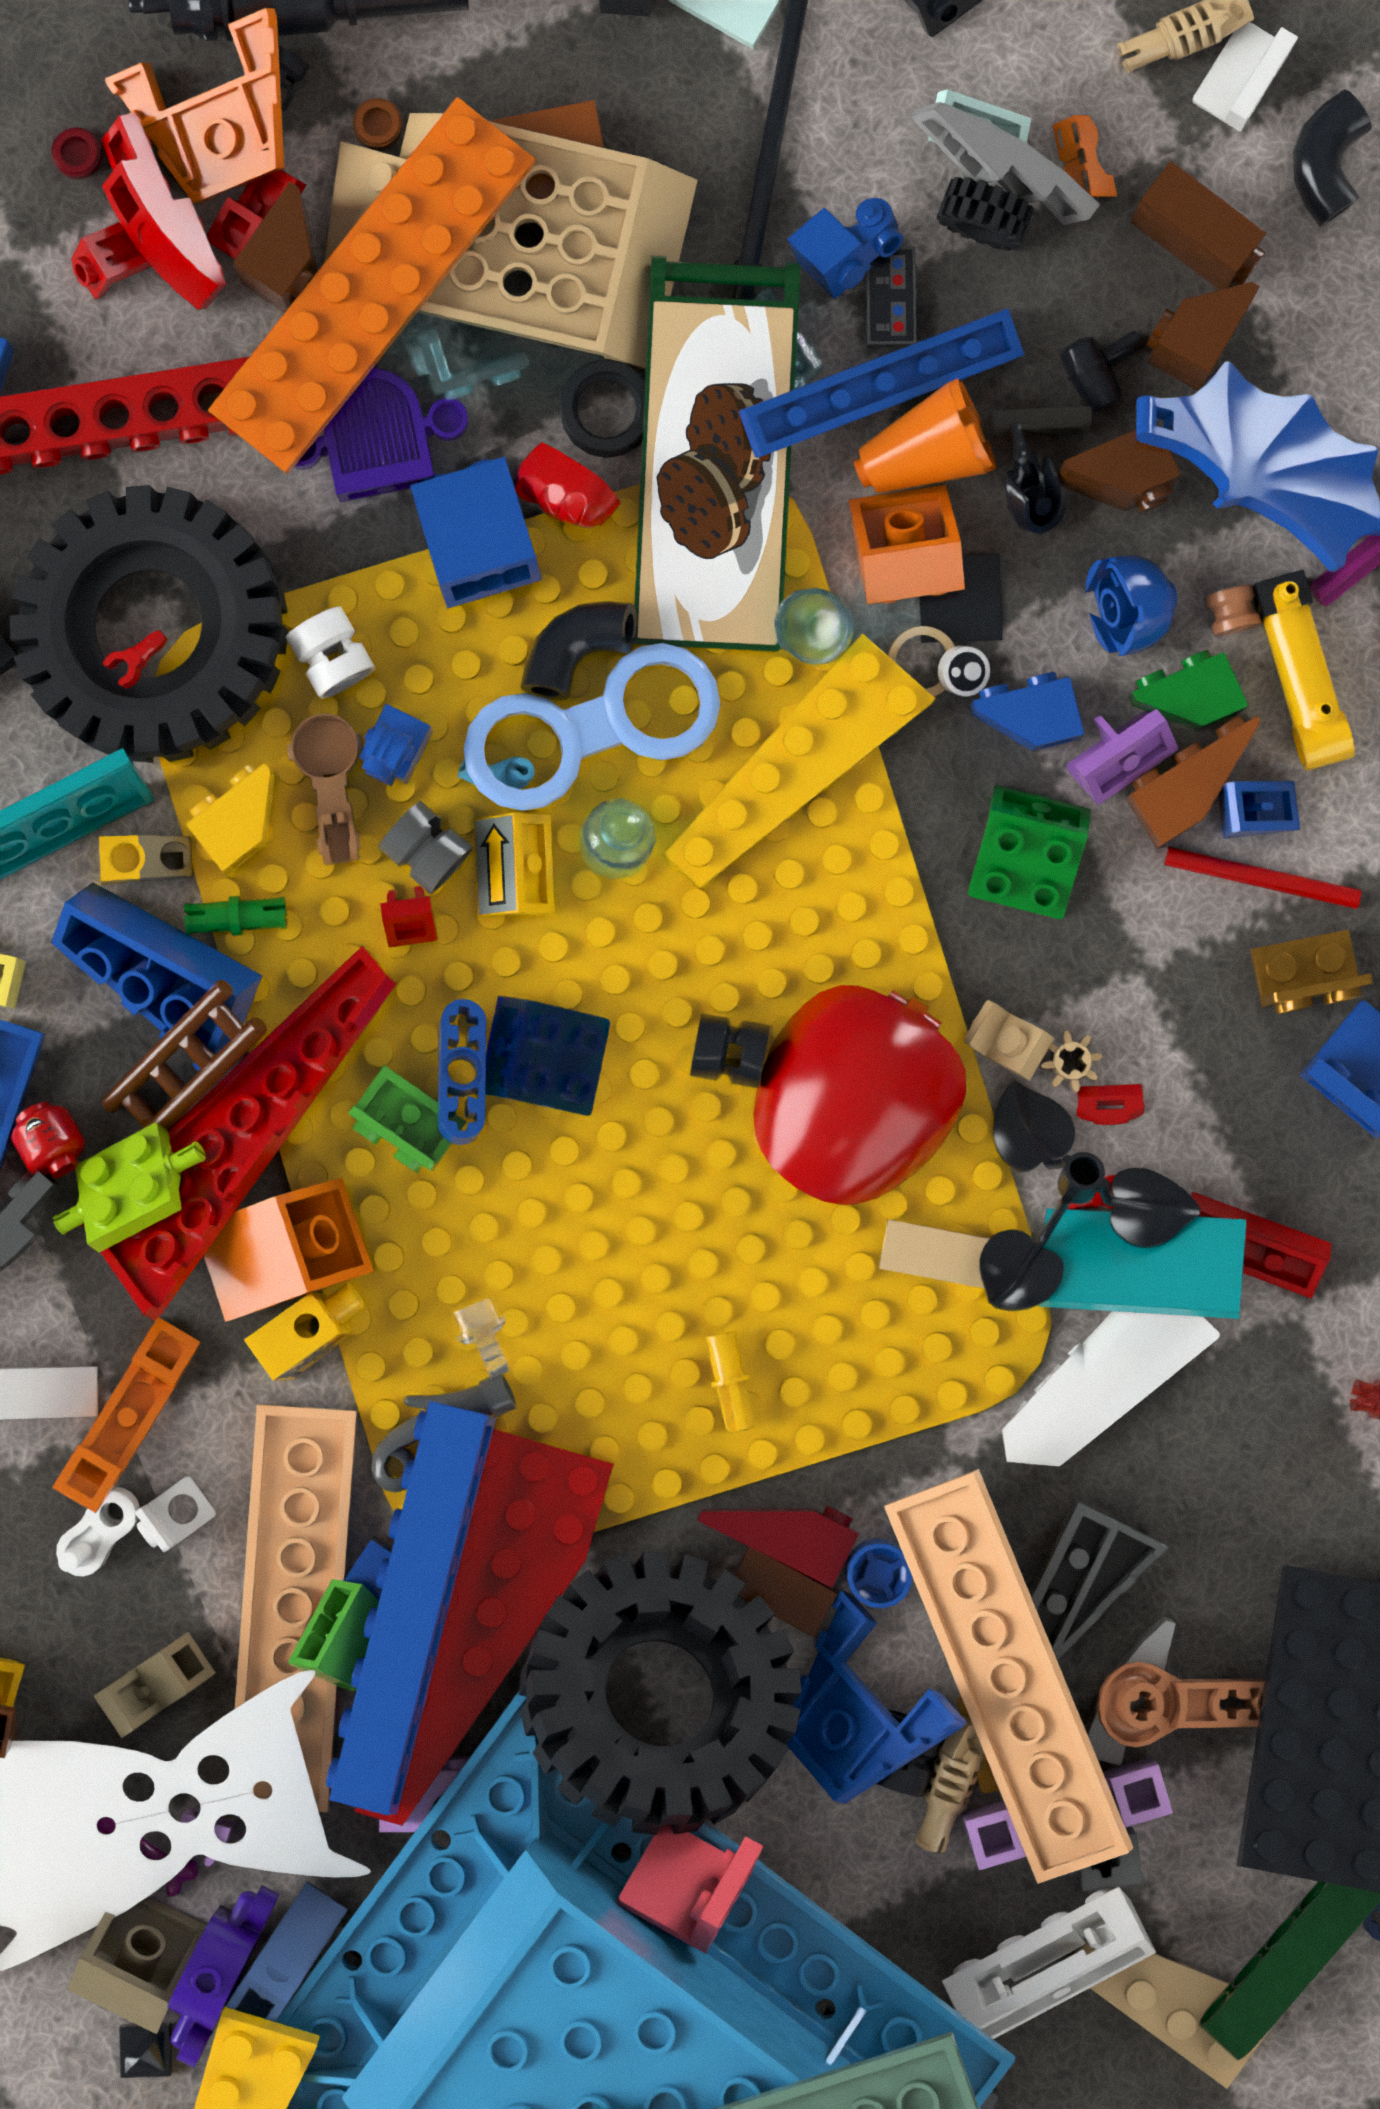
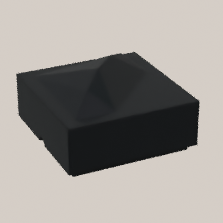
(145, 2052)

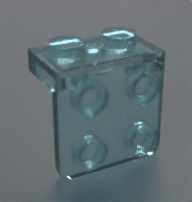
(429, 360)

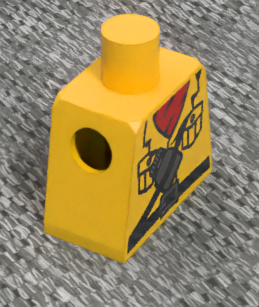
(287, 1342)

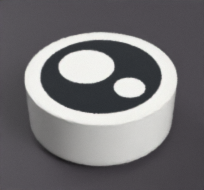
(963, 670)

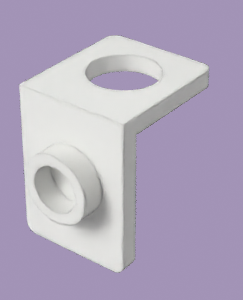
(160, 1528)

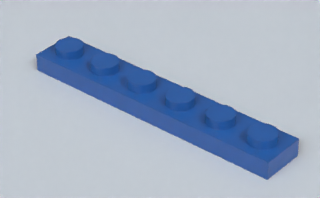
(881, 383)

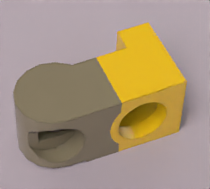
(144, 858)

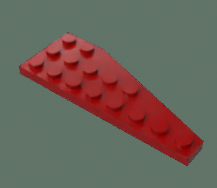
(518, 1557)

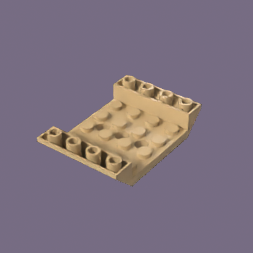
(594, 253)

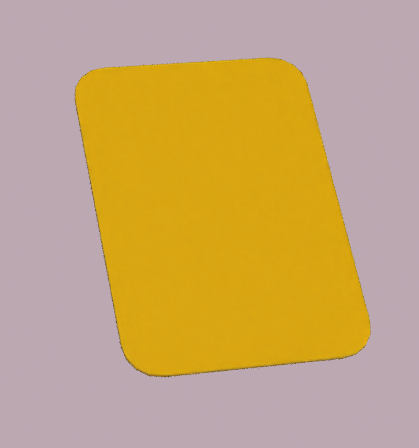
(657, 1212)

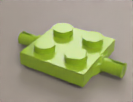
(128, 1187)

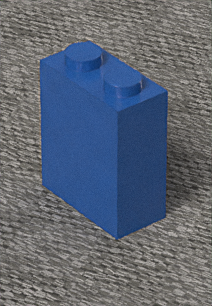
(475, 532)

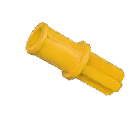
(730, 1382)

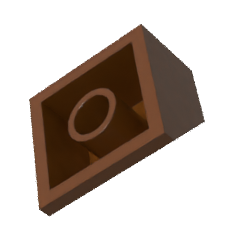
(280, 252)
(1195, 336)
(1123, 474)

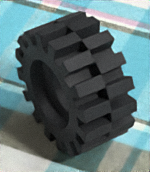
(985, 213)

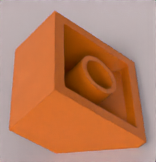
(907, 544)

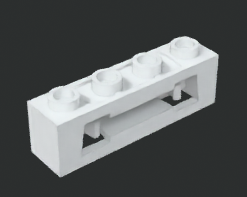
(1106, 1923)

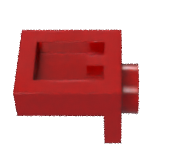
(106, 259)

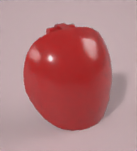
(857, 1094)

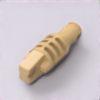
(1186, 32)
(950, 1786)

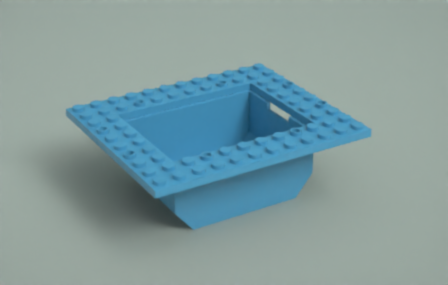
(526, 1986)

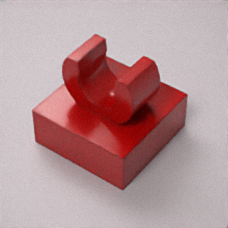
(408, 919)

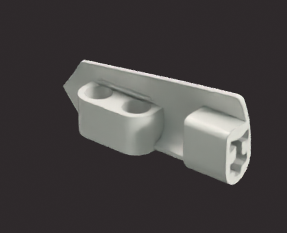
(1102, 1382)

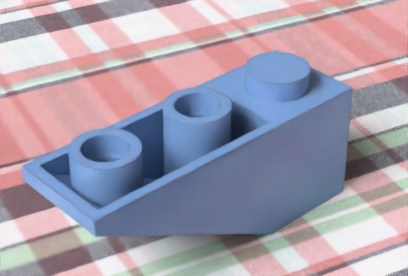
(288, 1954)

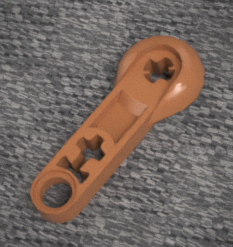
(1172, 1703)

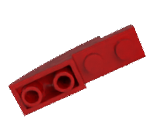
(160, 227)

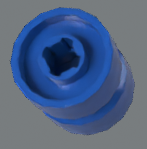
(878, 1573)

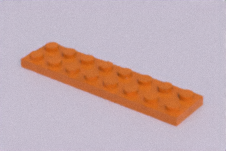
(372, 285)

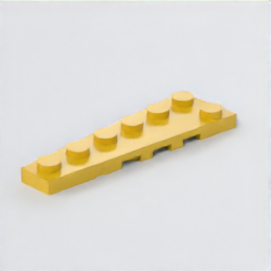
(827, 734)
(254, 2063)

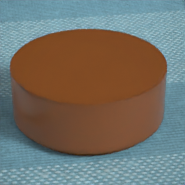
(377, 124)

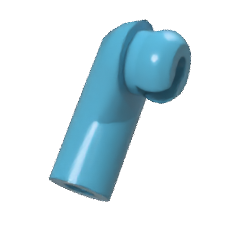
(513, 772)

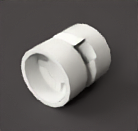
(322, 636)

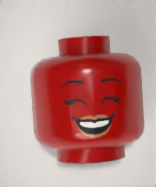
(48, 1139)

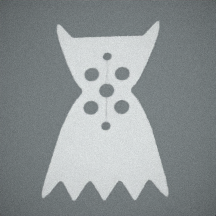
(67, 1874)

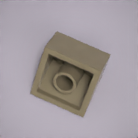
(137, 1961)

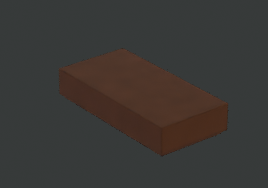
(785, 1590)

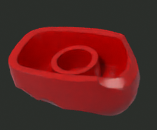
(564, 488)

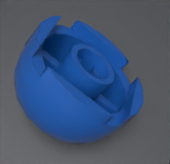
(1133, 603)

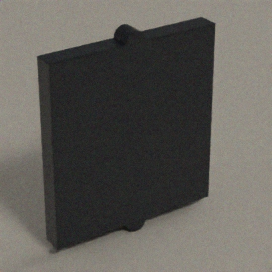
(971, 612)

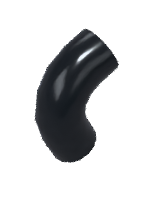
(1320, 152)
(571, 638)

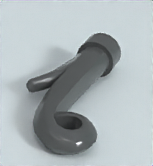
(488, 1397)

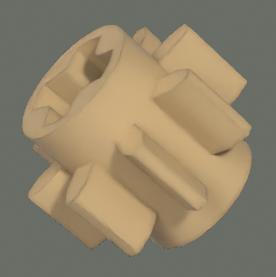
(1085, 1059)

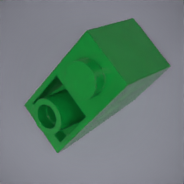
(1194, 696)

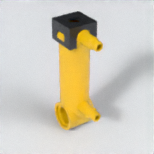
(1318, 724)

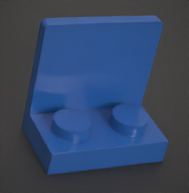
(1349, 1067)

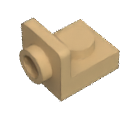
(1008, 1040)

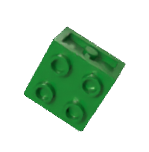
(1030, 852)

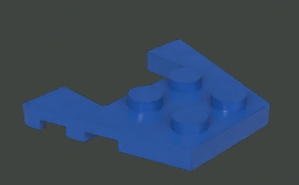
(844, 1729)

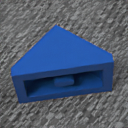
(1258, 808)

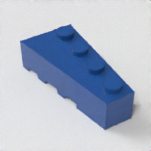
(149, 962)

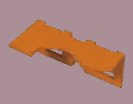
(1099, 182)

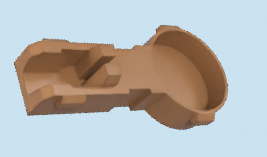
(325, 747)

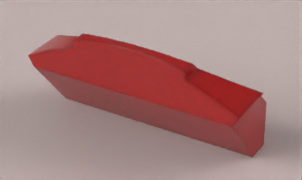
(1110, 1095)

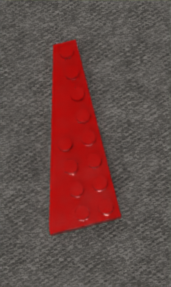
(245, 1126)

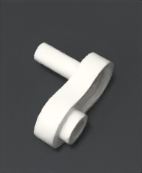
(90, 1541)

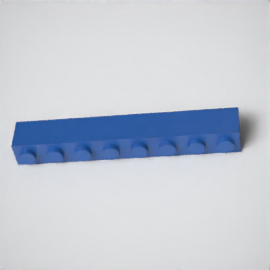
(411, 1608)

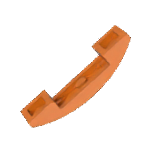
(127, 1416)

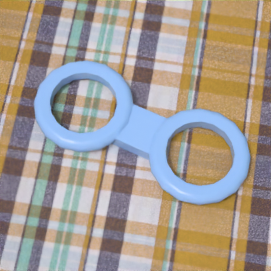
(591, 726)

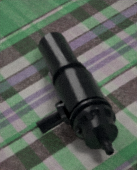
(293, 16)

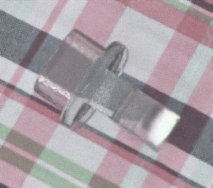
(478, 1325)

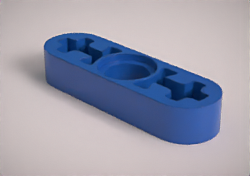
(449, 1036)

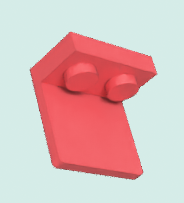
(688, 1885)

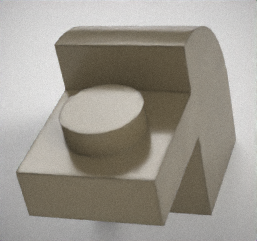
(154, 1684)

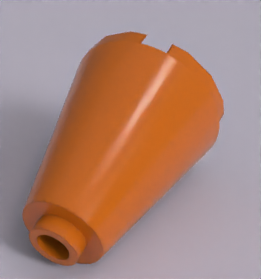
(928, 444)

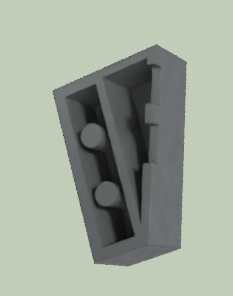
(1087, 1571)

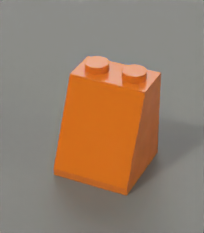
(286, 1249)

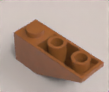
(1186, 792)

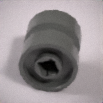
(425, 847)

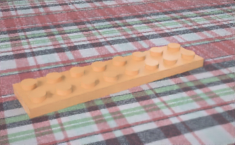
(291, 1556)
(1008, 1677)

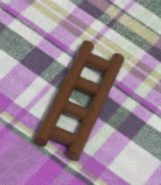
(183, 1035)

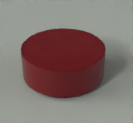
(76, 153)

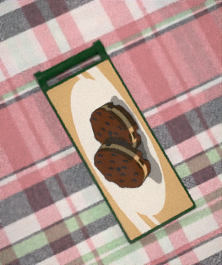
(706, 505)

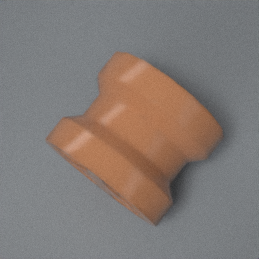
(1232, 610)

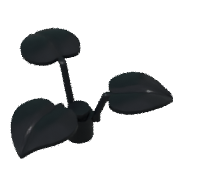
(1037, 1131)

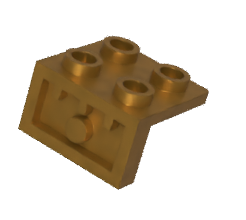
(1307, 968)

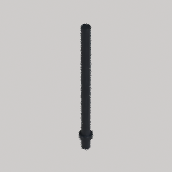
(771, 141)

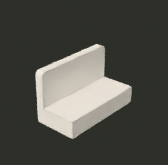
(1243, 73)

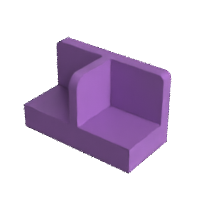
(1122, 754)

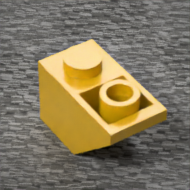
(238, 821)

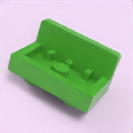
(404, 1118)

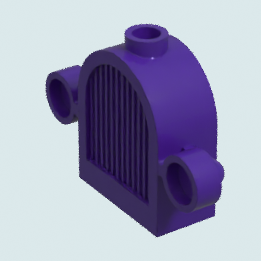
(381, 438)
(216, 1970)

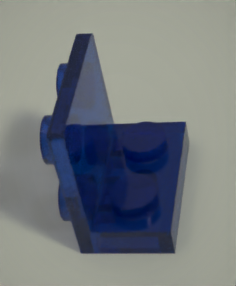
(545, 1055)

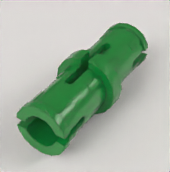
(235, 915)

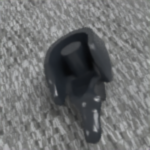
(1033, 494)

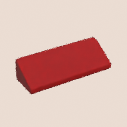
(1274, 1250)

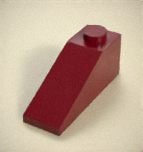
(794, 1536)

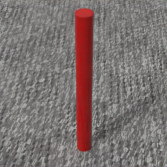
(1262, 877)

